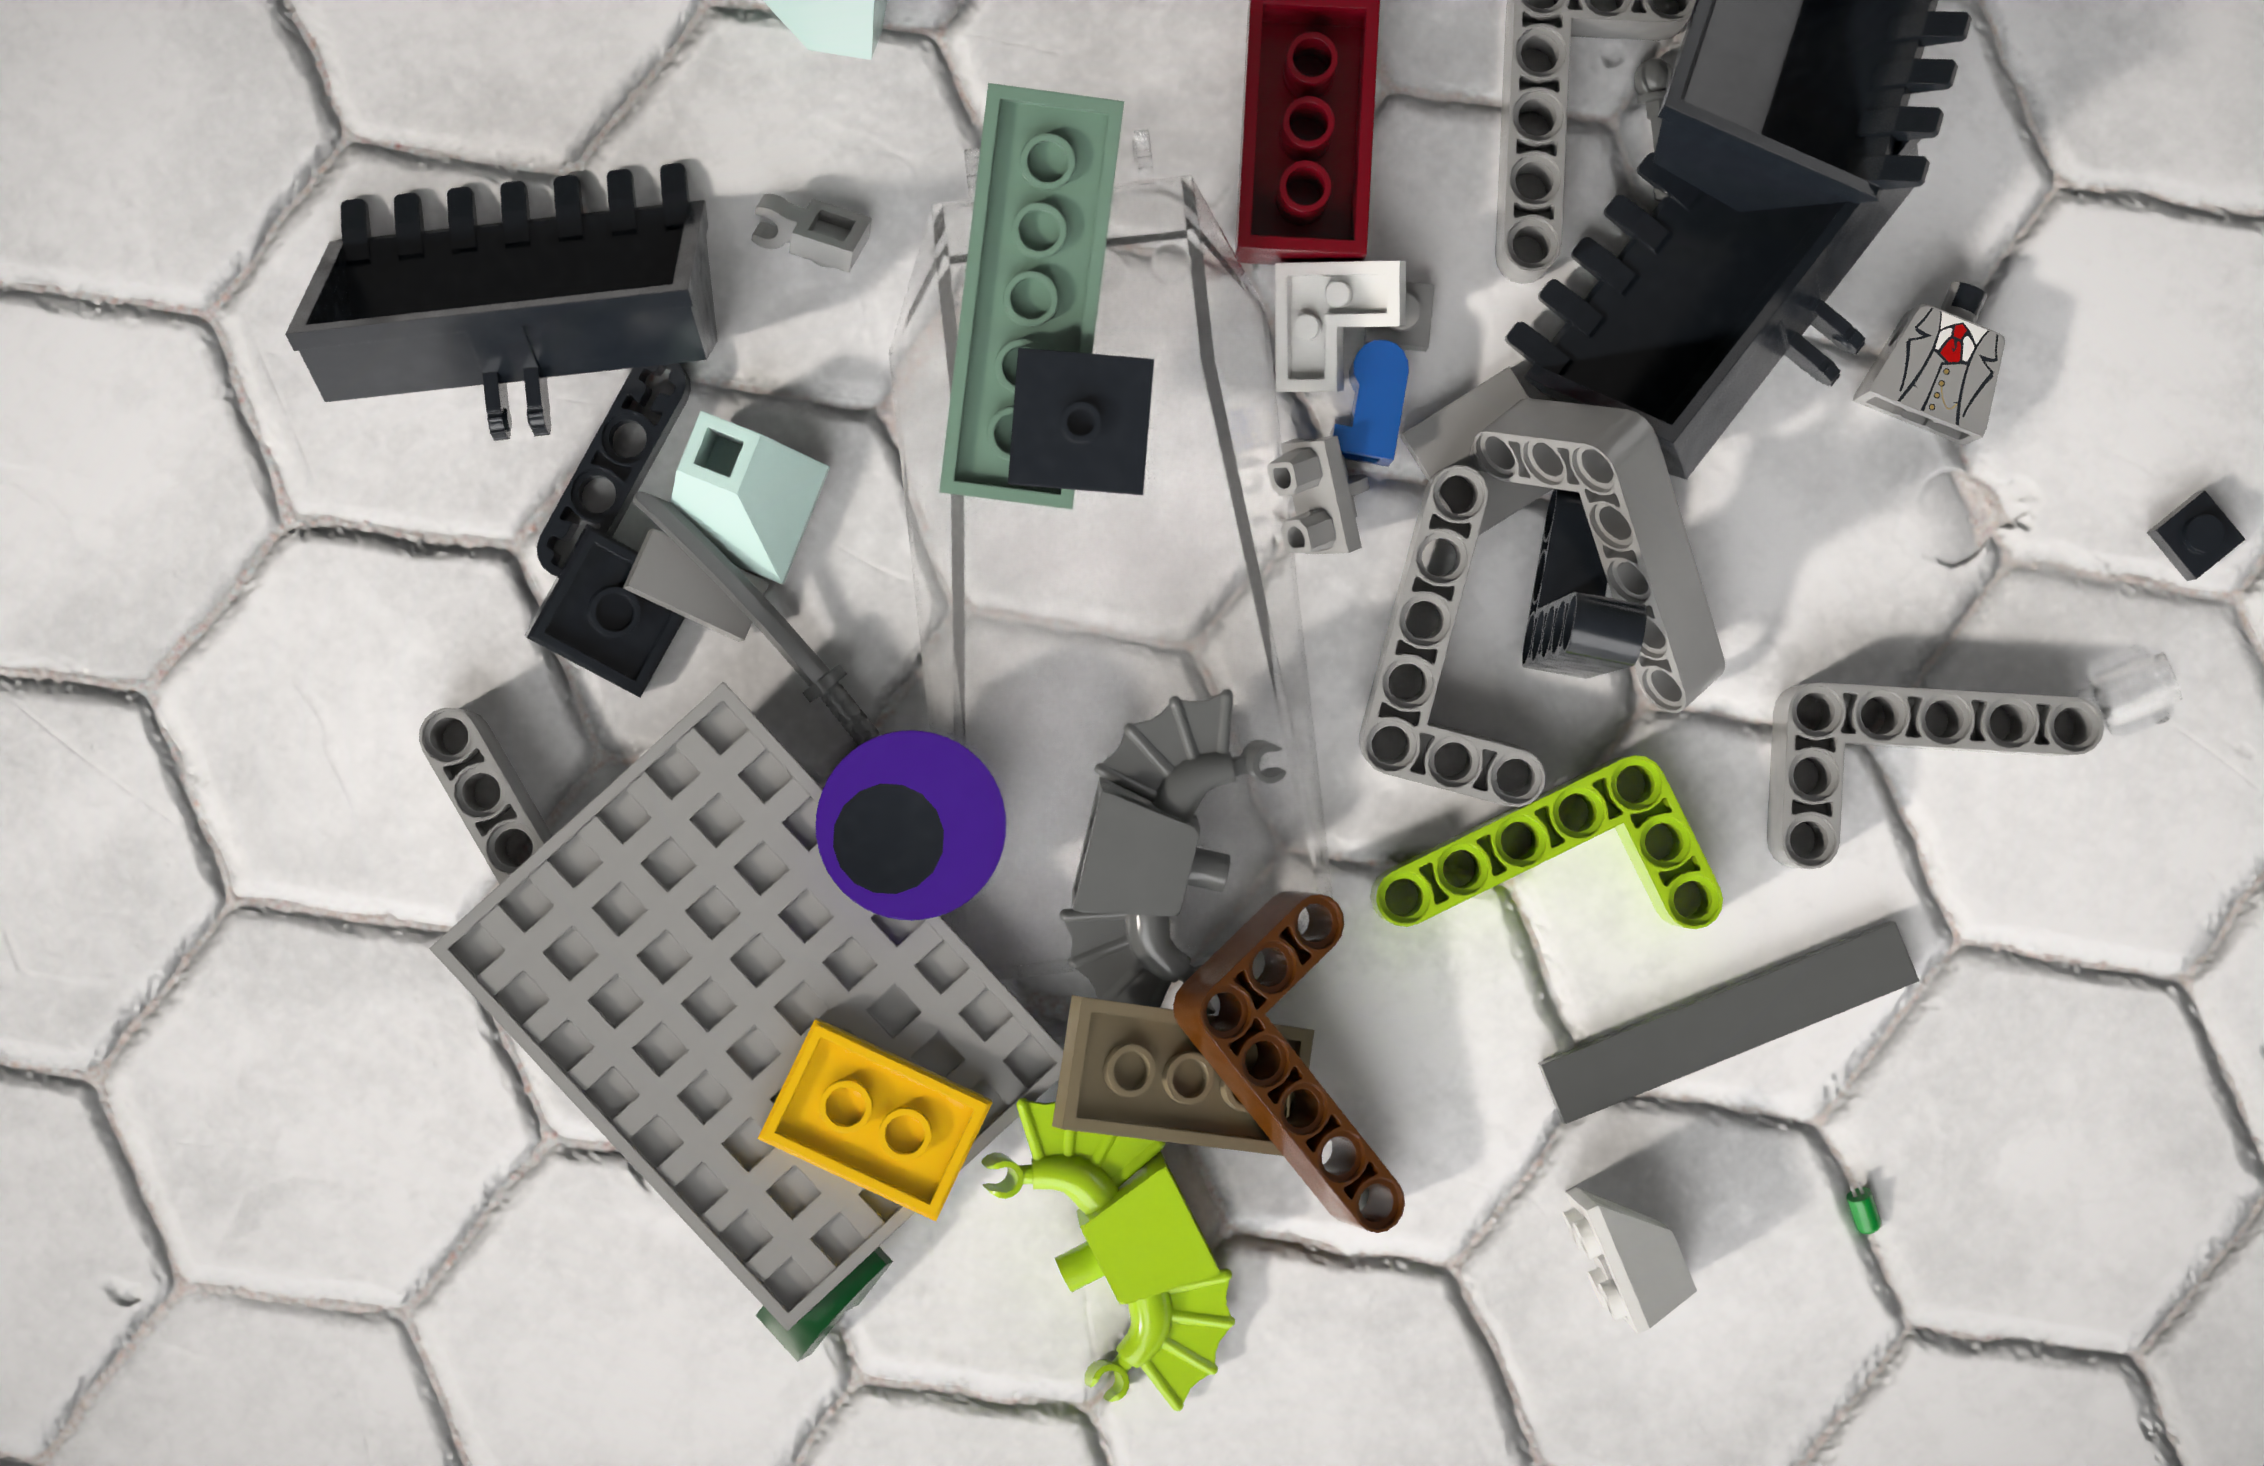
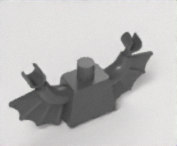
(1145, 848)

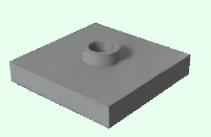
(1448, 441)

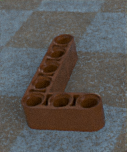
(1278, 1067)

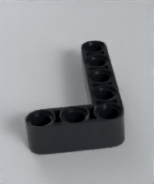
(1569, 618)

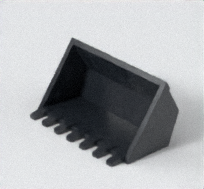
(509, 295)
(1700, 308)

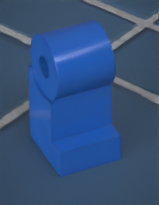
(1379, 385)

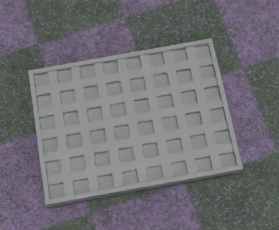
(675, 966)

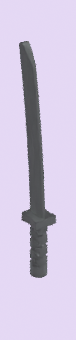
(763, 614)

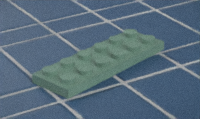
(1028, 270)

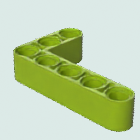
(1552, 838)

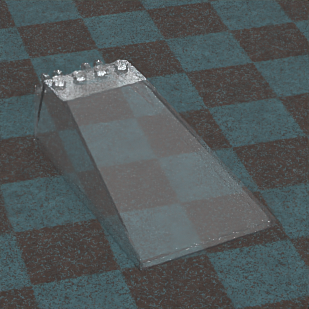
(1089, 618)

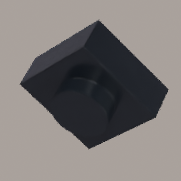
(2196, 535)

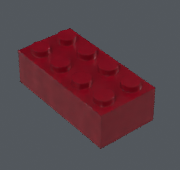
(1307, 131)

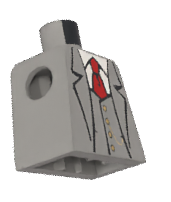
(1938, 368)

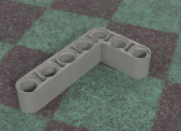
(1548, 95)
(1634, 522)
(1429, 653)
(1903, 727)
(460, 776)

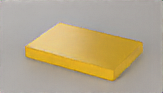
(875, 1119)

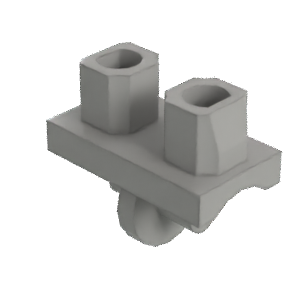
(1321, 495)

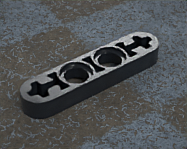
(604, 462)

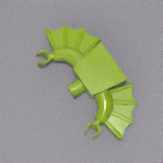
(1139, 1240)

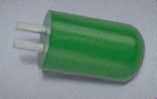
(1863, 1209)

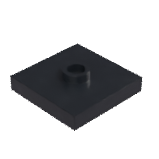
(1080, 421)
(598, 621)

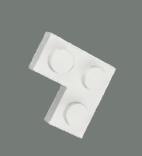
(1315, 306)

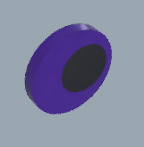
(910, 825)

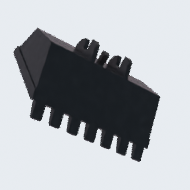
(1804, 99)

